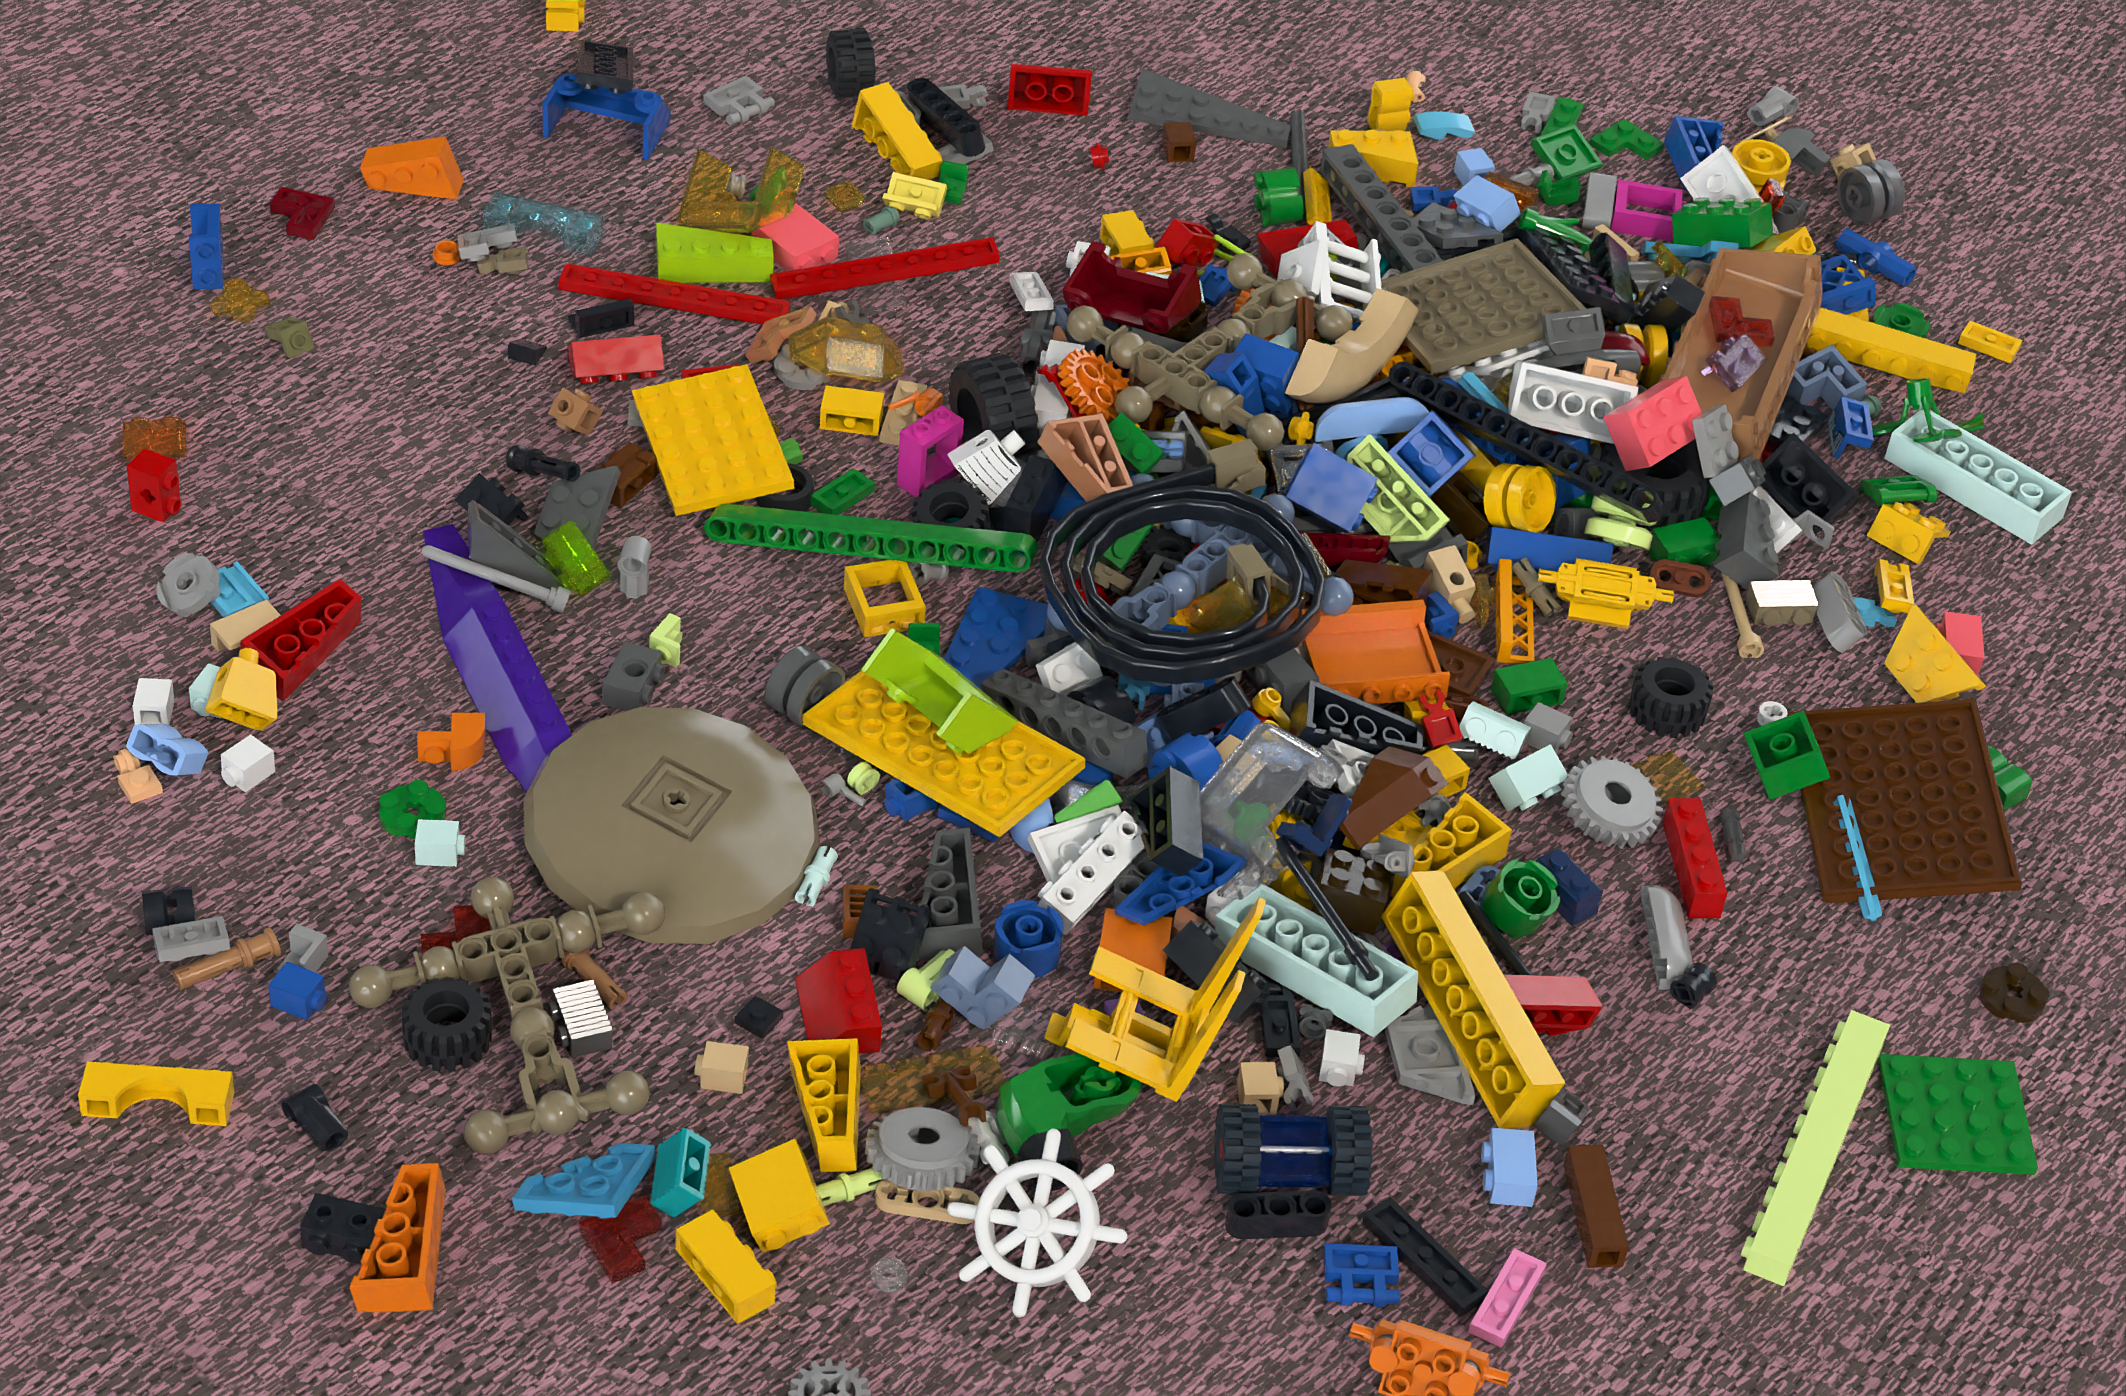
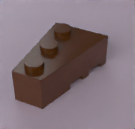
(1385, 582)

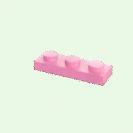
(1507, 1298)

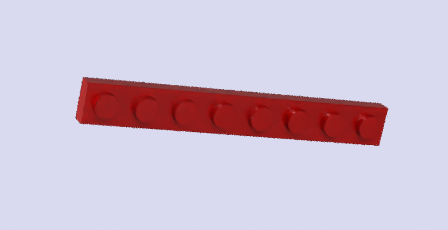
(884, 268)
(671, 294)

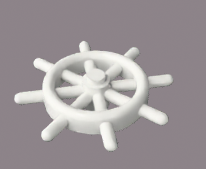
(1037, 1223)

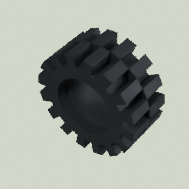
(1164, 539)

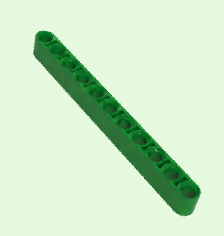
(882, 531)

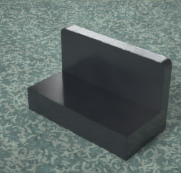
(603, 318)

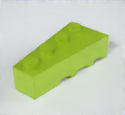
(711, 256)

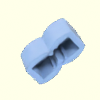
(167, 749)

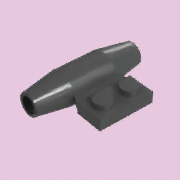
(1578, 335)

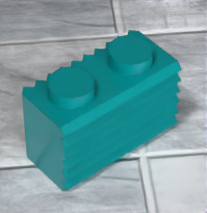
(680, 1172)

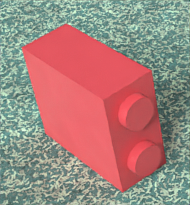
(800, 241)

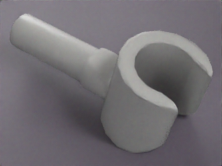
(835, 784)

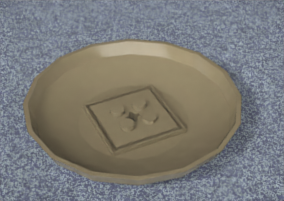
(716, 862)

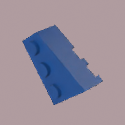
(1691, 142)

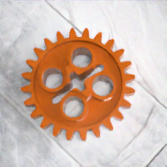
(1092, 383)

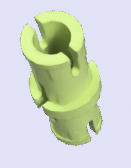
(848, 1186)

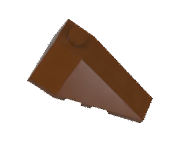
(1389, 790)

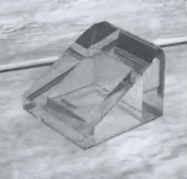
(1242, 883)

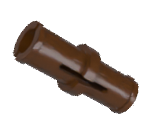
(937, 1023)

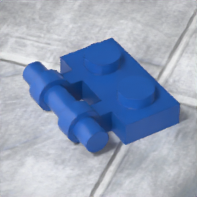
(1361, 1265)

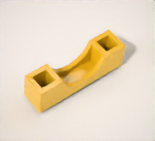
(112, 1088)

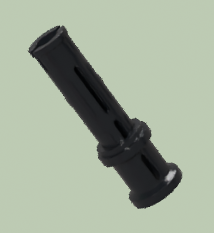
(535, 462)

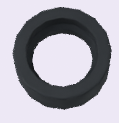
(799, 501)

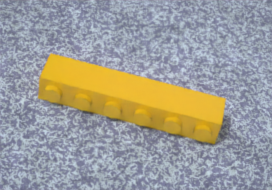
(1892, 350)

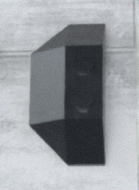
(1029, 497)

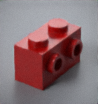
(1188, 243)

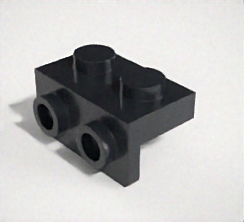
(491, 496)

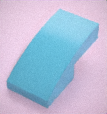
(1438, 124)

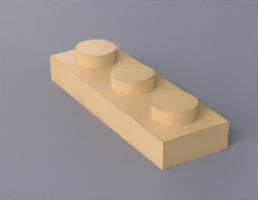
(900, 417)

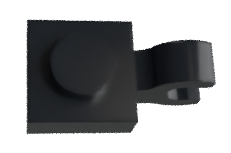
(1230, 234)

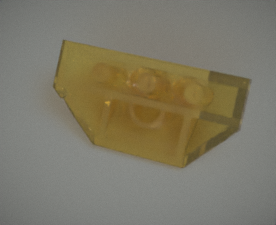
(847, 350)

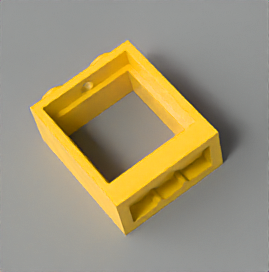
(876, 619)

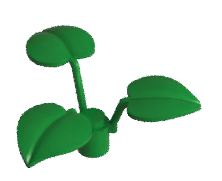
(1922, 398)

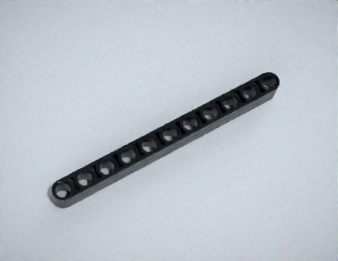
(1534, 448)

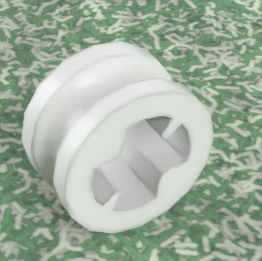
(1769, 708)

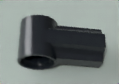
(312, 1113)

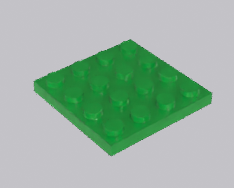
(1956, 1114)

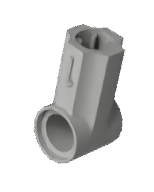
(1776, 104)
(634, 567)

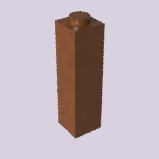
(1595, 1206)

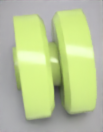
(1619, 527)

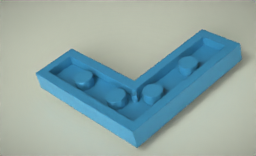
(1687, 253)

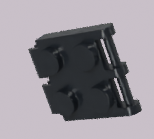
(889, 934)

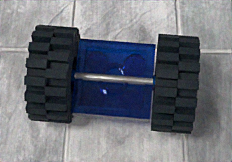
(1293, 1150)

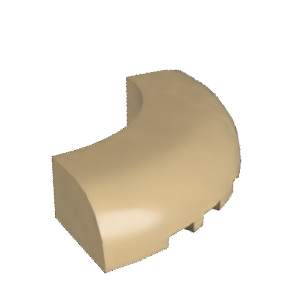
(1338, 370)

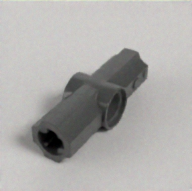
(1036, 339)

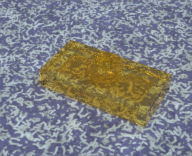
(720, 1189)

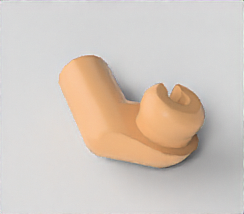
(1414, 79)

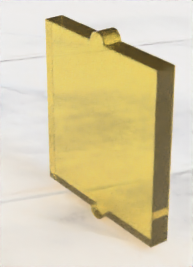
(1669, 776)

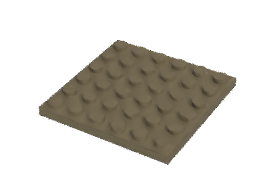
(1479, 304)

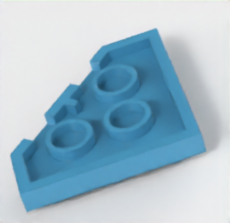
(588, 1185)

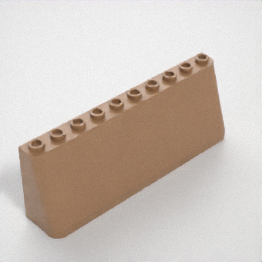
(1769, 287)

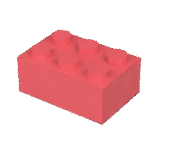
(1654, 423)

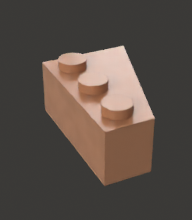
(1086, 455)

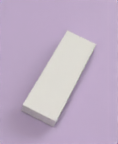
(1031, 291)

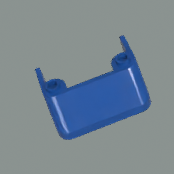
(633, 106)

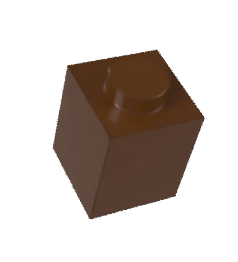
(1178, 142)

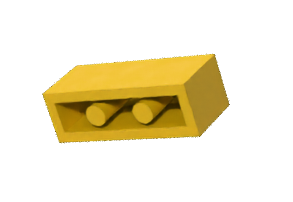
(726, 1266)

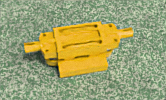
(1603, 591)

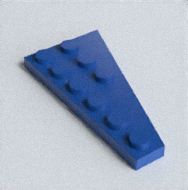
(994, 633)

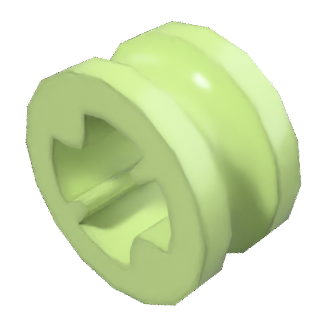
(863, 778)

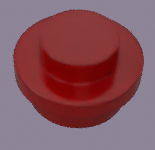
(1099, 156)

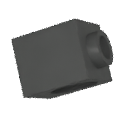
(1572, 521)

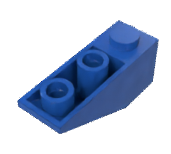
(1236, 373)

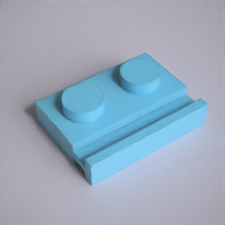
(237, 590)

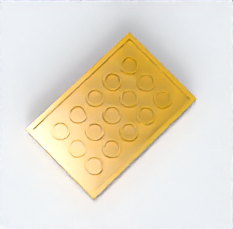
(712, 440)

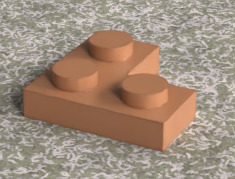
(776, 331)

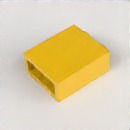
(779, 1196)

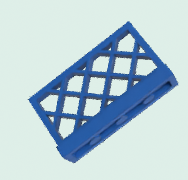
(1850, 297)

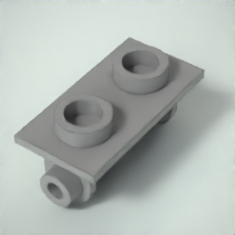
(1392, 853)

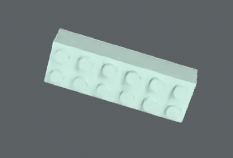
(1980, 477)
(1310, 960)

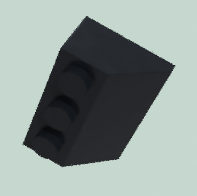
(1806, 483)

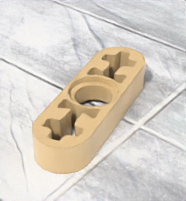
(900, 1206)

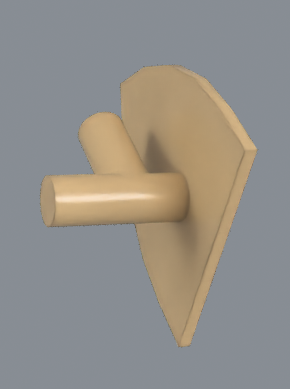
(1770, 132)

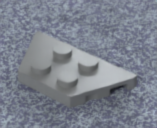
(1426, 1057)

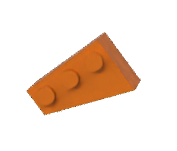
(414, 168)

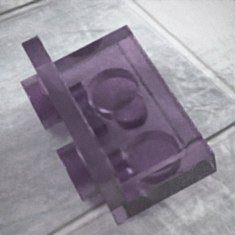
(1735, 361)

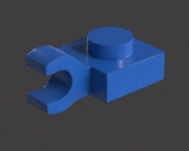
(1425, 195)

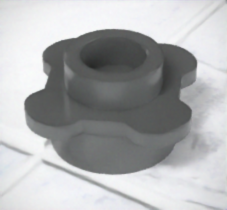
(1314, 1029)

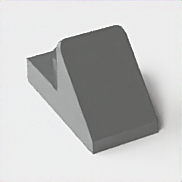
(1562, 1116)

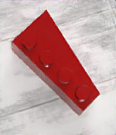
(305, 635)

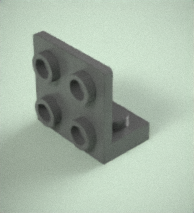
(1415, 553)

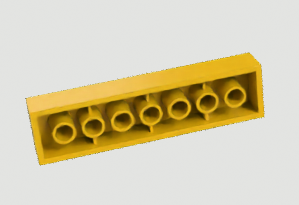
(1472, 1000)

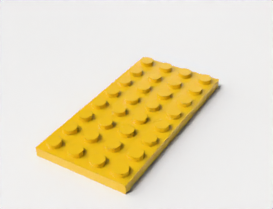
(988, 786)

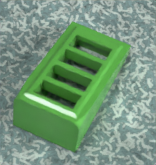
(1095, 800)

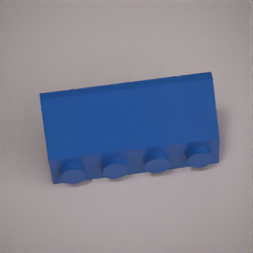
(1542, 549)

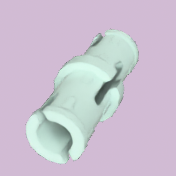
(816, 876)

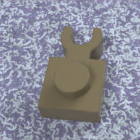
(507, 260)

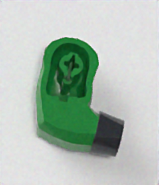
(1064, 1096)

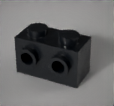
(339, 1227)

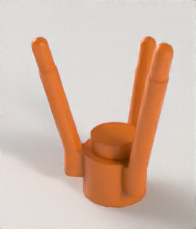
(924, 402)

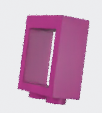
(1640, 222)
(914, 469)

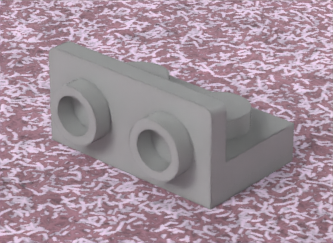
(191, 939)

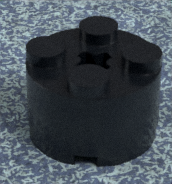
(1106, 698)

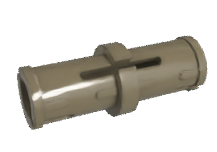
(1536, 589)

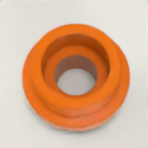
(446, 253)

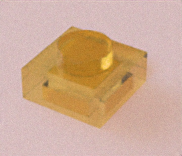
(844, 196)

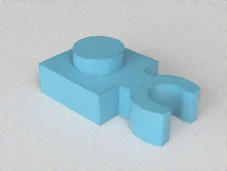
(1872, 613)

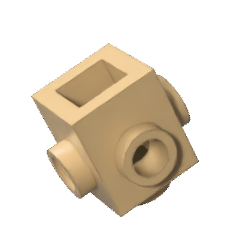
(1850, 156)

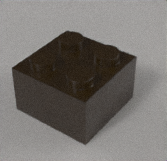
(1354, 889)

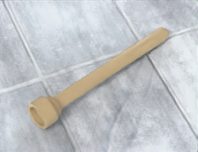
(1748, 641)

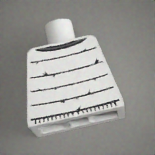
(988, 462)

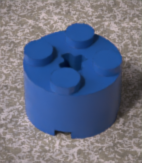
(1189, 755)
(1029, 935)

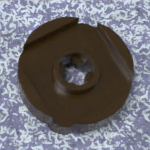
(2016, 978)

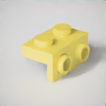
(915, 195)

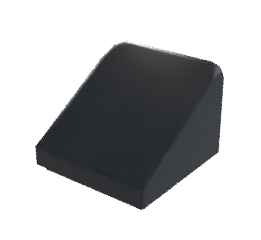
(525, 351)

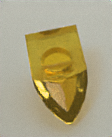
(1482, 598)

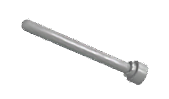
(554, 597)

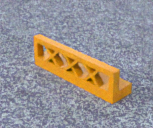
(1507, 618)

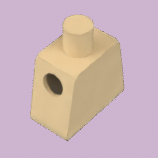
(1451, 580)

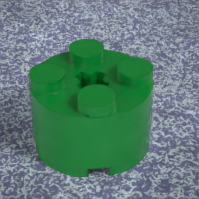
(1278, 196)
(1520, 898)

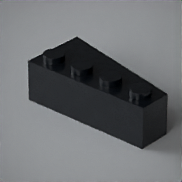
(1328, 714)

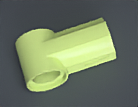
(916, 983)

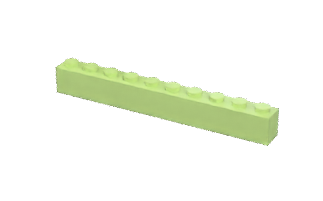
(1815, 1149)

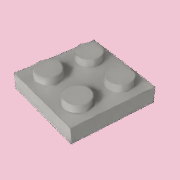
(1715, 440)

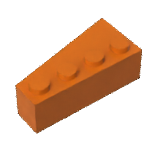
(404, 1255)

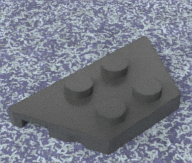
(1453, 230)
(579, 501)

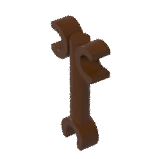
(956, 1085)

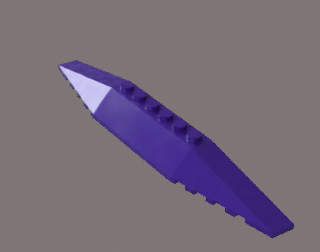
(494, 663)

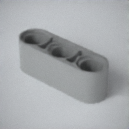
(1599, 200)
(1838, 612)

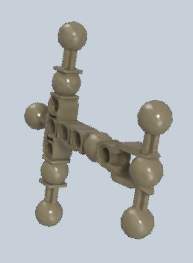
(1182, 373)
(510, 954)

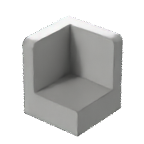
(307, 948)

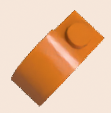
(460, 746)

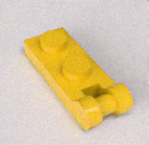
(1894, 586)

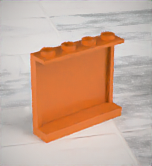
(1377, 653)

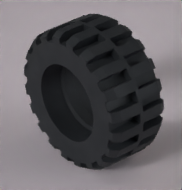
(994, 397)
(1678, 486)

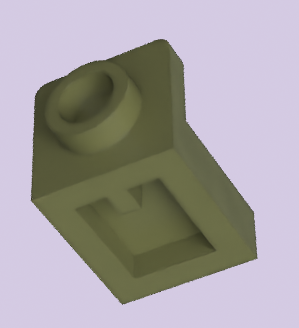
(292, 334)

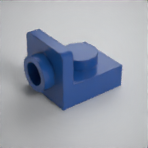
(1215, 284)
(1440, 615)

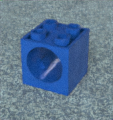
(1431, 453)

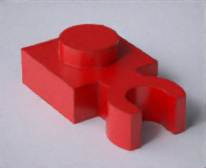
(1439, 725)

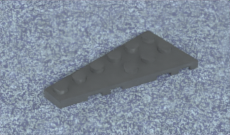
(1168, 101)

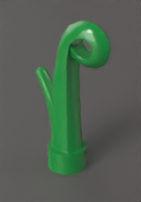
(1556, 227)

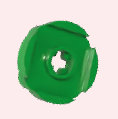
(1904, 314)
(414, 795)

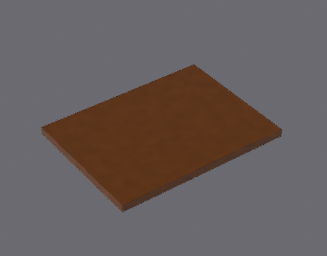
(1919, 800)

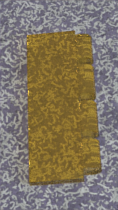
(904, 1088)

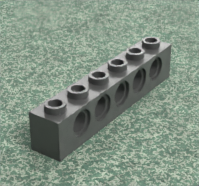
(1076, 726)

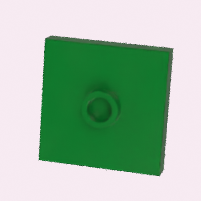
(1566, 153)

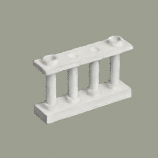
(1368, 274)

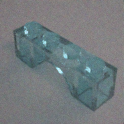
(577, 229)

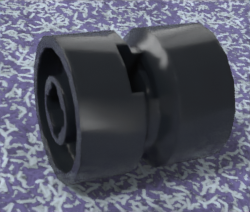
(156, 911)

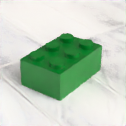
(1722, 221)

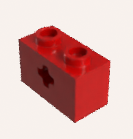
(154, 485)

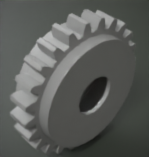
(1612, 802)
(922, 1149)

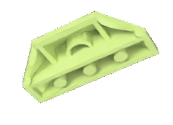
(1399, 504)

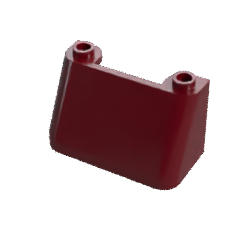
(1131, 295)

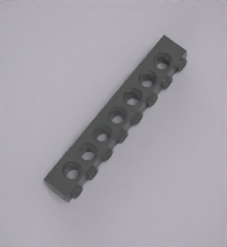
(1376, 209)

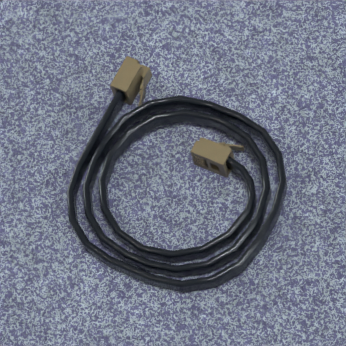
(1179, 656)

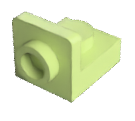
(667, 640)

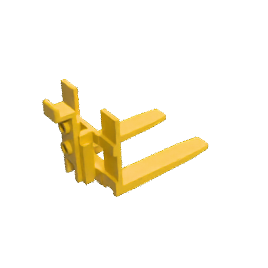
(1140, 1045)

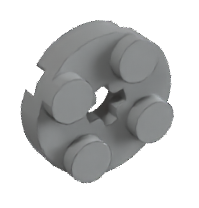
(793, 377)
(198, 594)

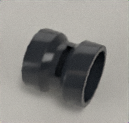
(1693, 985)

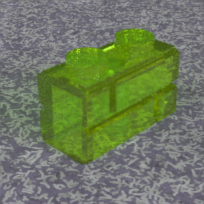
(575, 558)

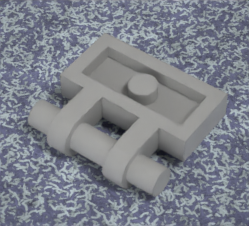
(734, 96)

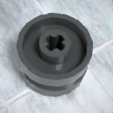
(801, 682)

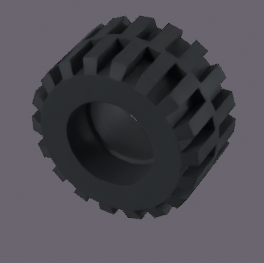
(850, 62)
(950, 501)
(1670, 696)
(452, 1043)

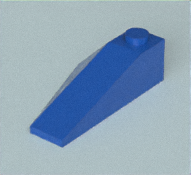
(1167, 891)

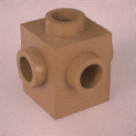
(575, 411)

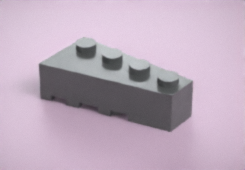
(952, 896)

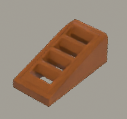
(852, 907)

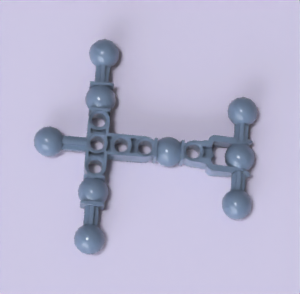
(1207, 568)

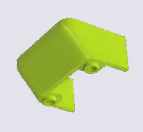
(939, 691)

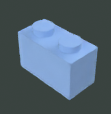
(1487, 203)
(1511, 1167)

